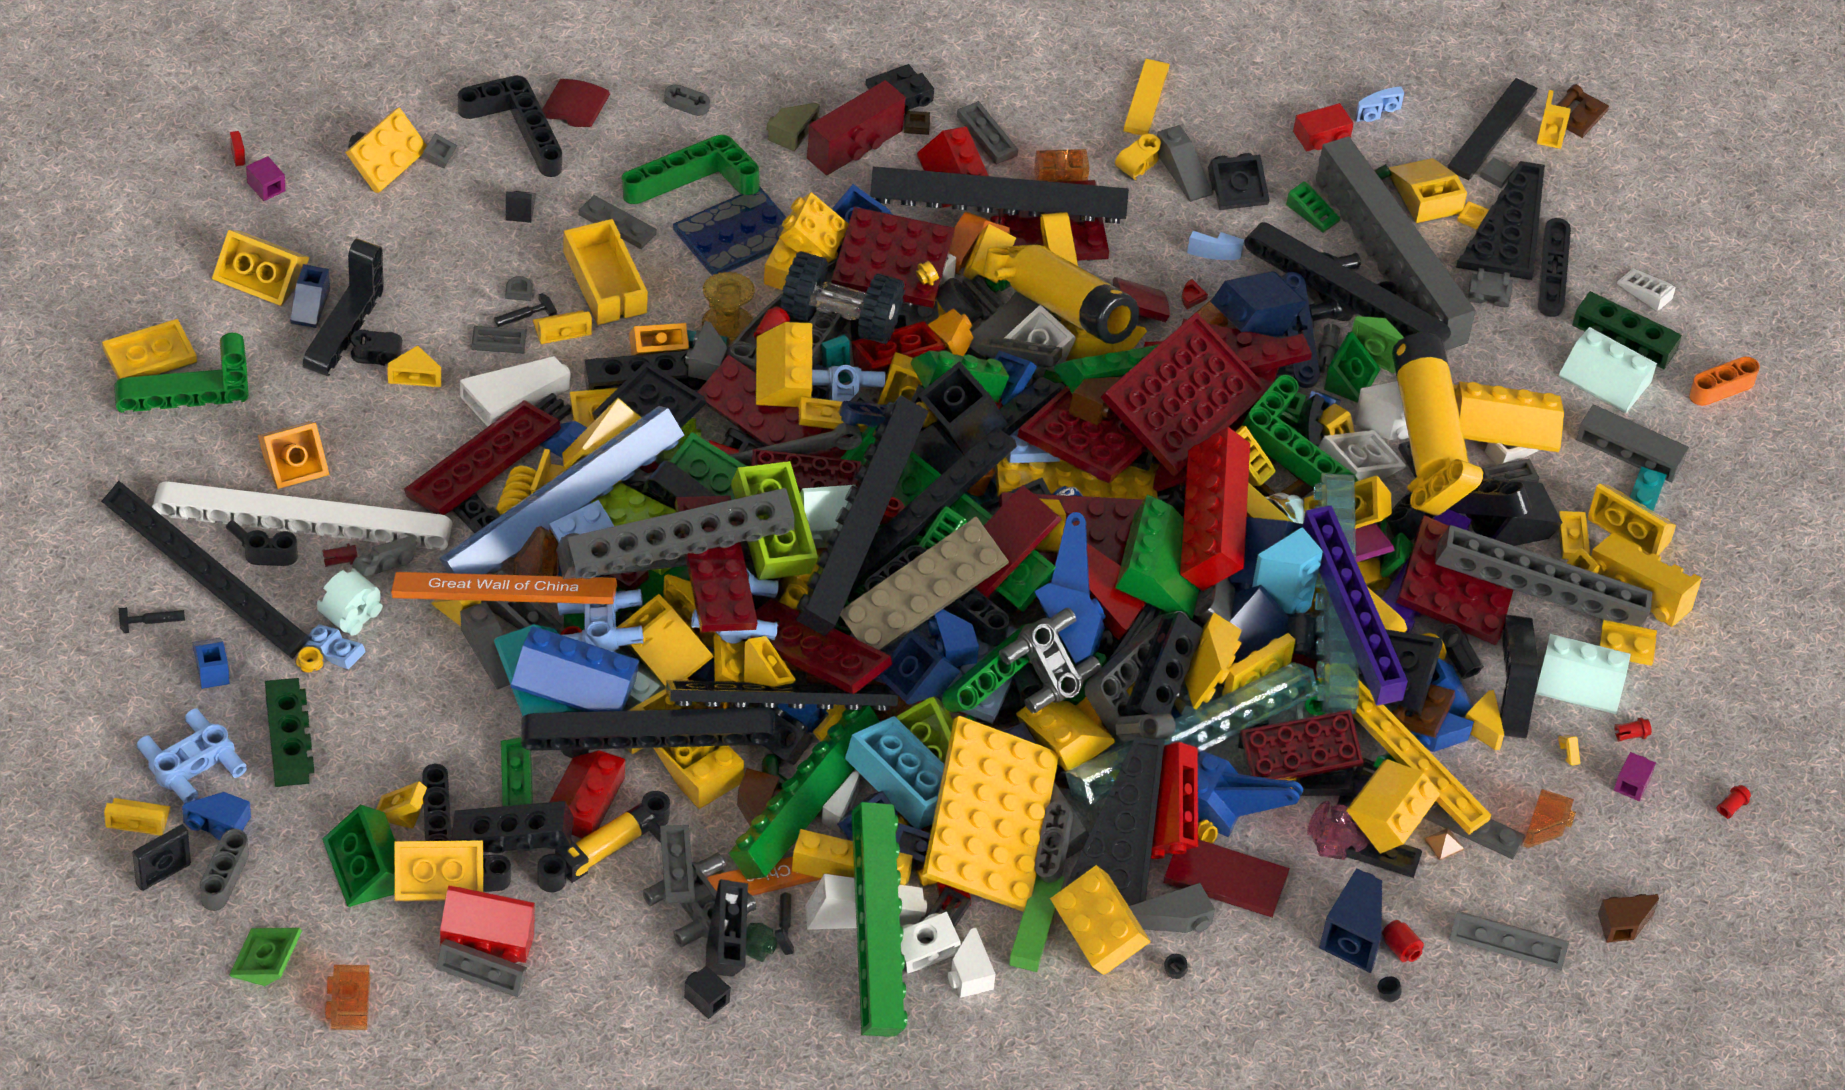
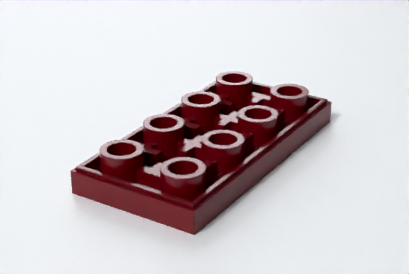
(811, 470)
(1017, 531)
(1302, 747)
(1229, 877)

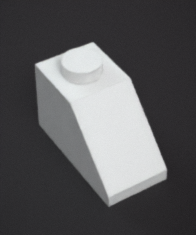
(971, 967)

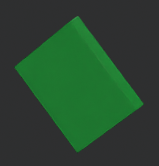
(1351, 369)

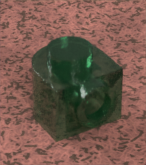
(760, 941)

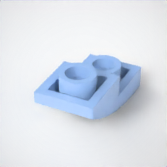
(1384, 100)
(1221, 248)
(334, 647)

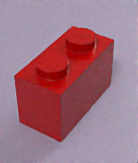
(1322, 126)

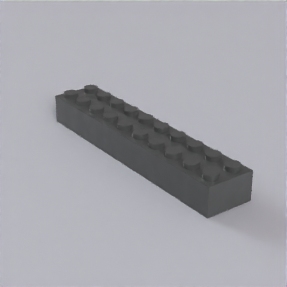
(1392, 238)

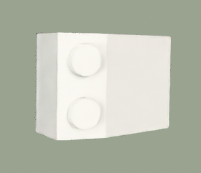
(1363, 454)

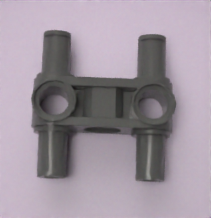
(1050, 660)
(705, 896)

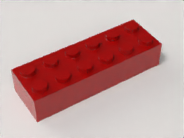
(1215, 509)

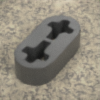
(687, 100)

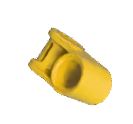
(1139, 156)

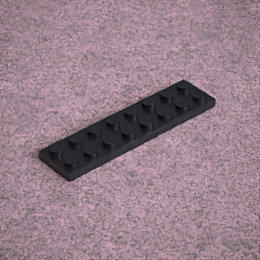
(795, 694)

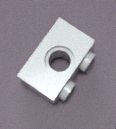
(943, 946)

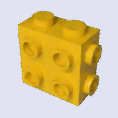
(814, 228)

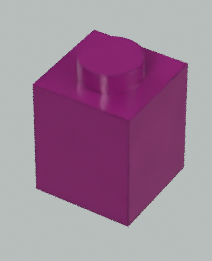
(265, 178)
(1634, 776)

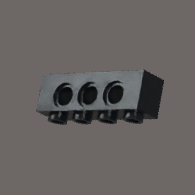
(1164, 666)
(496, 824)

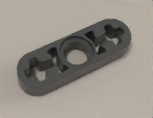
(1050, 829)

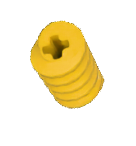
(516, 488)

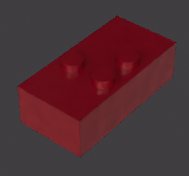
(856, 127)

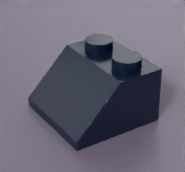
(918, 670)

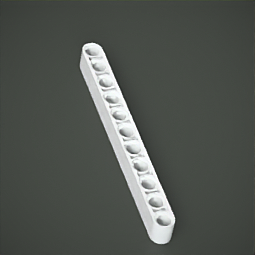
(301, 514)

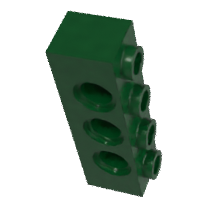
(1627, 328)
(287, 732)

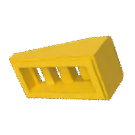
(1262, 468)

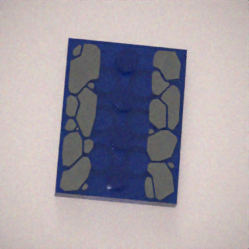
(732, 231)

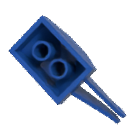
(1071, 590)
(1228, 795)

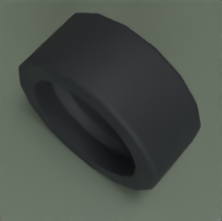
(957, 296)

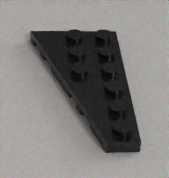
(1510, 228)
(1418, 660)
(1125, 827)

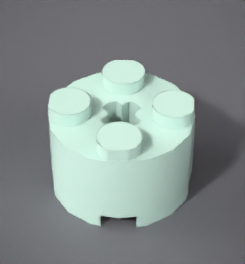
(350, 601)

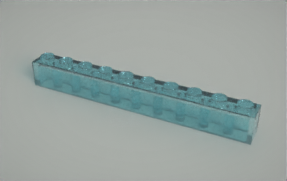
(1338, 663)
(1204, 726)

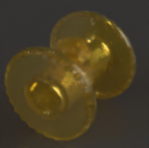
(725, 296)

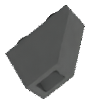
(707, 353)

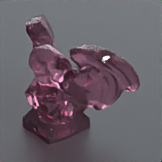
(1335, 833)

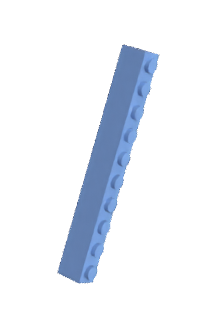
(566, 493)

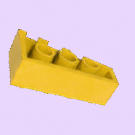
(1671, 588)

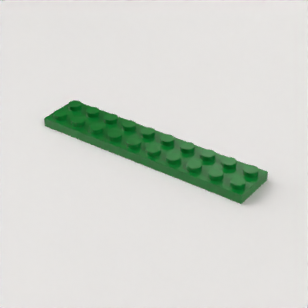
(917, 475)

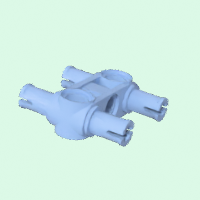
(842, 392)
(758, 587)
(601, 621)
(191, 756)

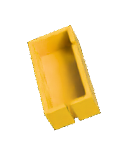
(605, 271)

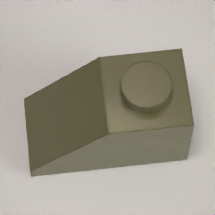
(792, 125)

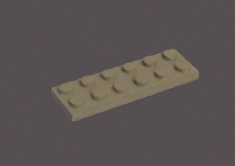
(924, 586)

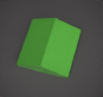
(1378, 339)
(265, 954)

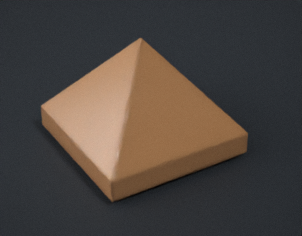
(1444, 844)

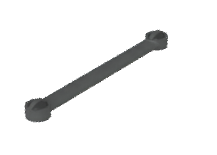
(798, 446)

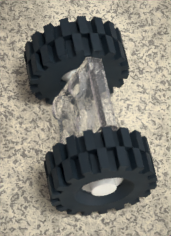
(808, 291)

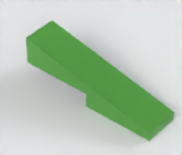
(1035, 925)

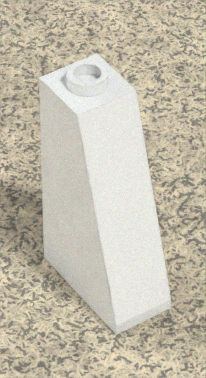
(501, 390)
(834, 904)

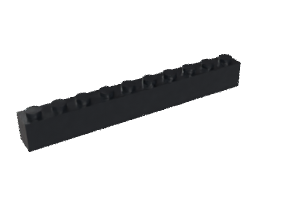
(998, 192)
(862, 515)

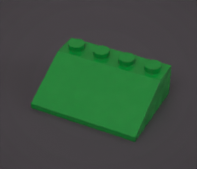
(1153, 559)

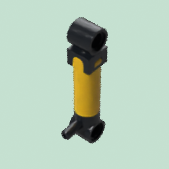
(576, 859)

